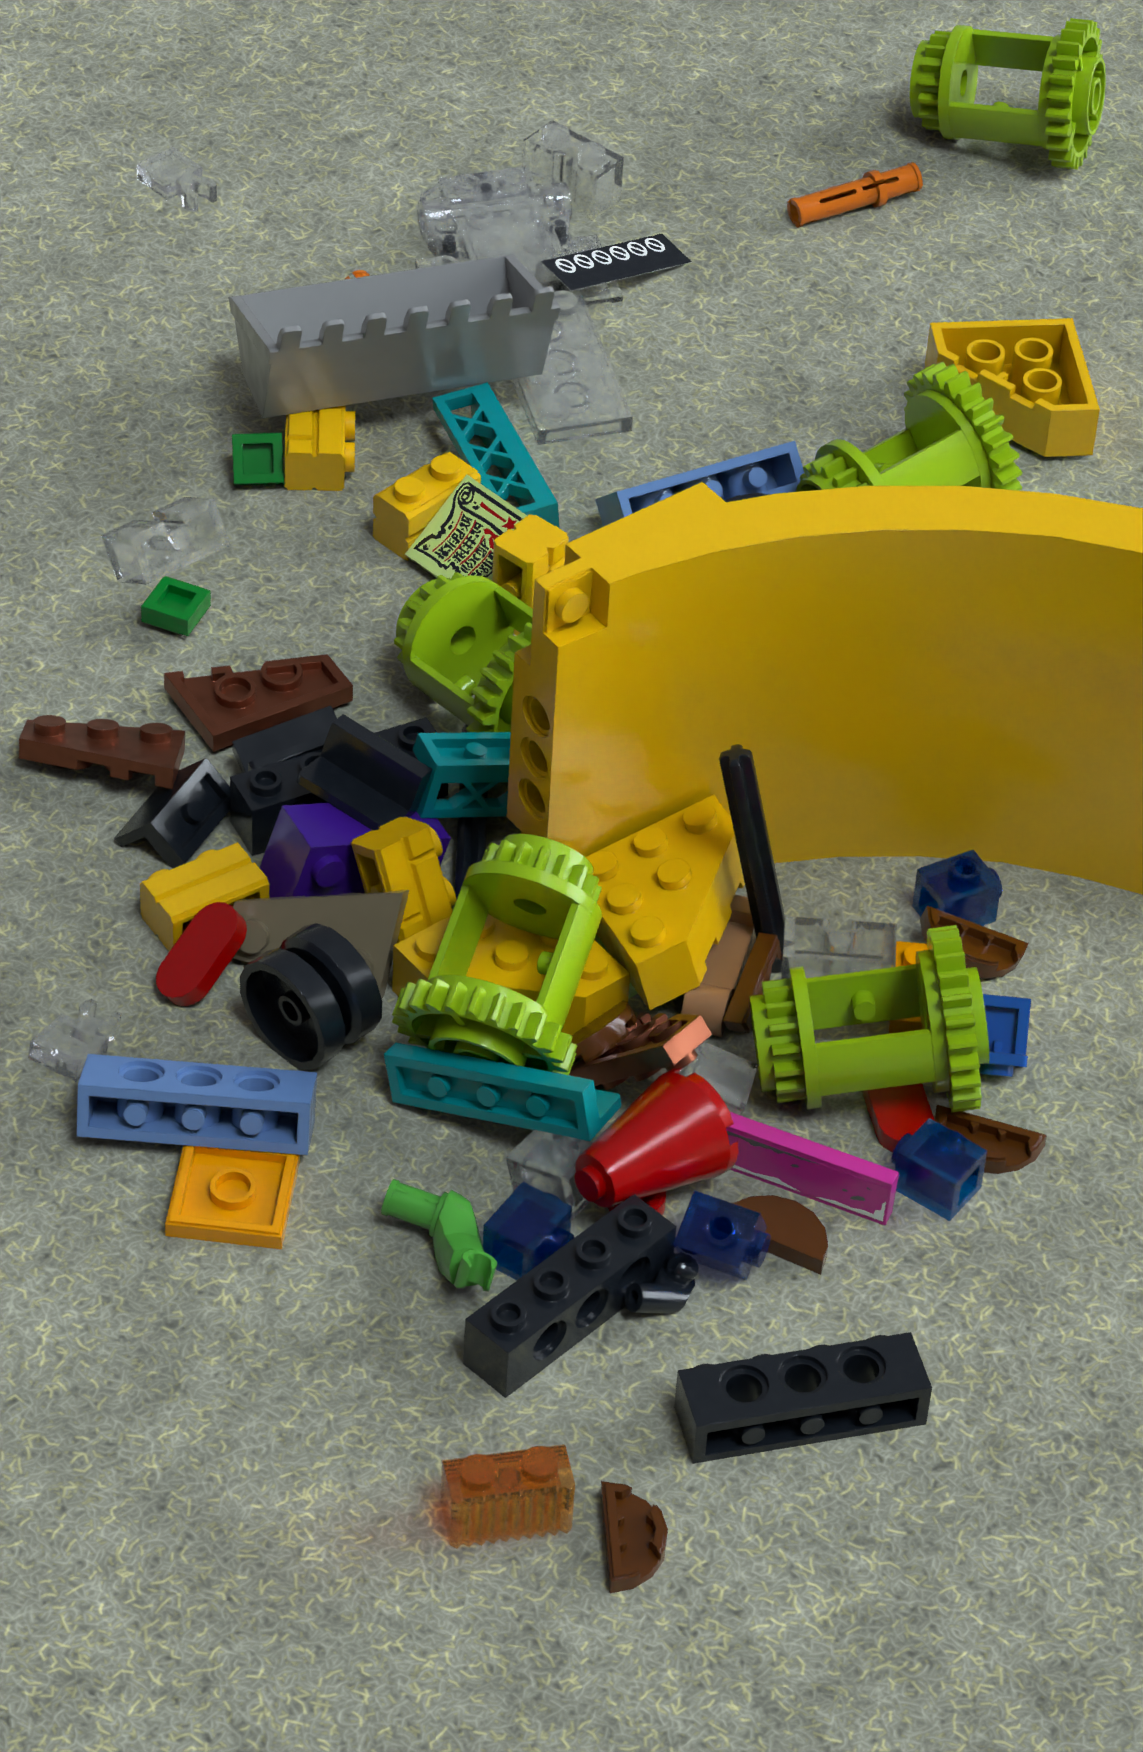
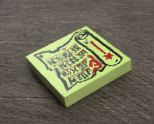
(464, 532)

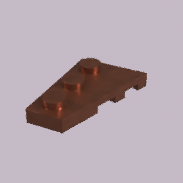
(121, 749)

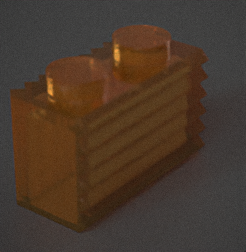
(507, 1495)

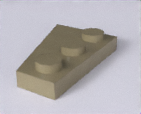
(365, 920)

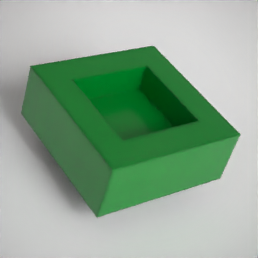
(257, 459)
(175, 605)

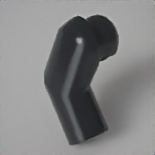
(669, 1289)

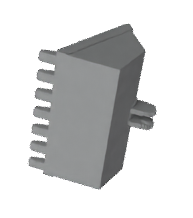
(393, 334)

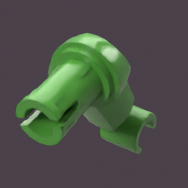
(453, 1230)

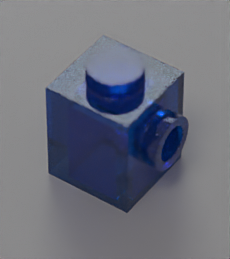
(959, 887)
(939, 1168)
(527, 1230)
(723, 1235)

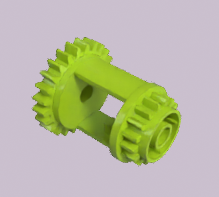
(1069, 93)
(946, 442)
(463, 645)
(538, 890)
(942, 1052)

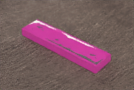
(813, 1170)

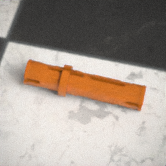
(872, 189)

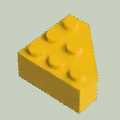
(1031, 374)
(668, 898)
(510, 960)

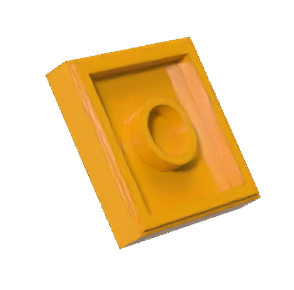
(232, 1196)

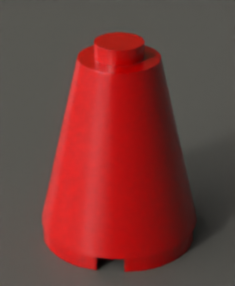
(659, 1143)

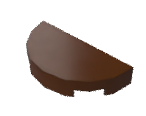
(984, 948)
(756, 970)
(603, 1032)
(1007, 1145)
(794, 1230)
(633, 1537)

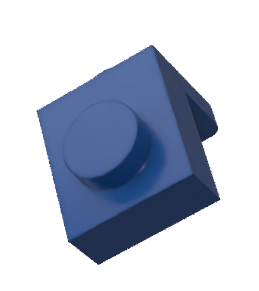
(1007, 1033)

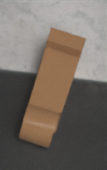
(724, 969)

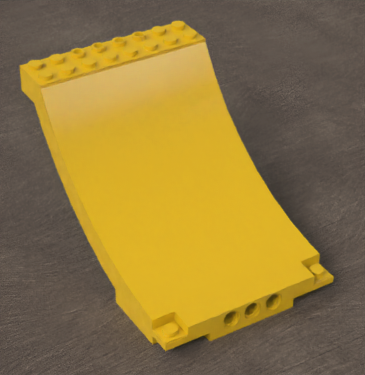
(887, 654)

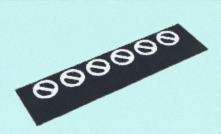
(616, 262)

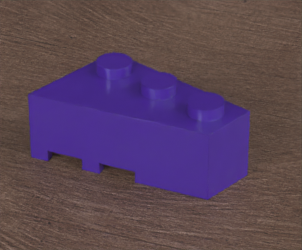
(314, 852)

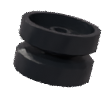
(311, 996)

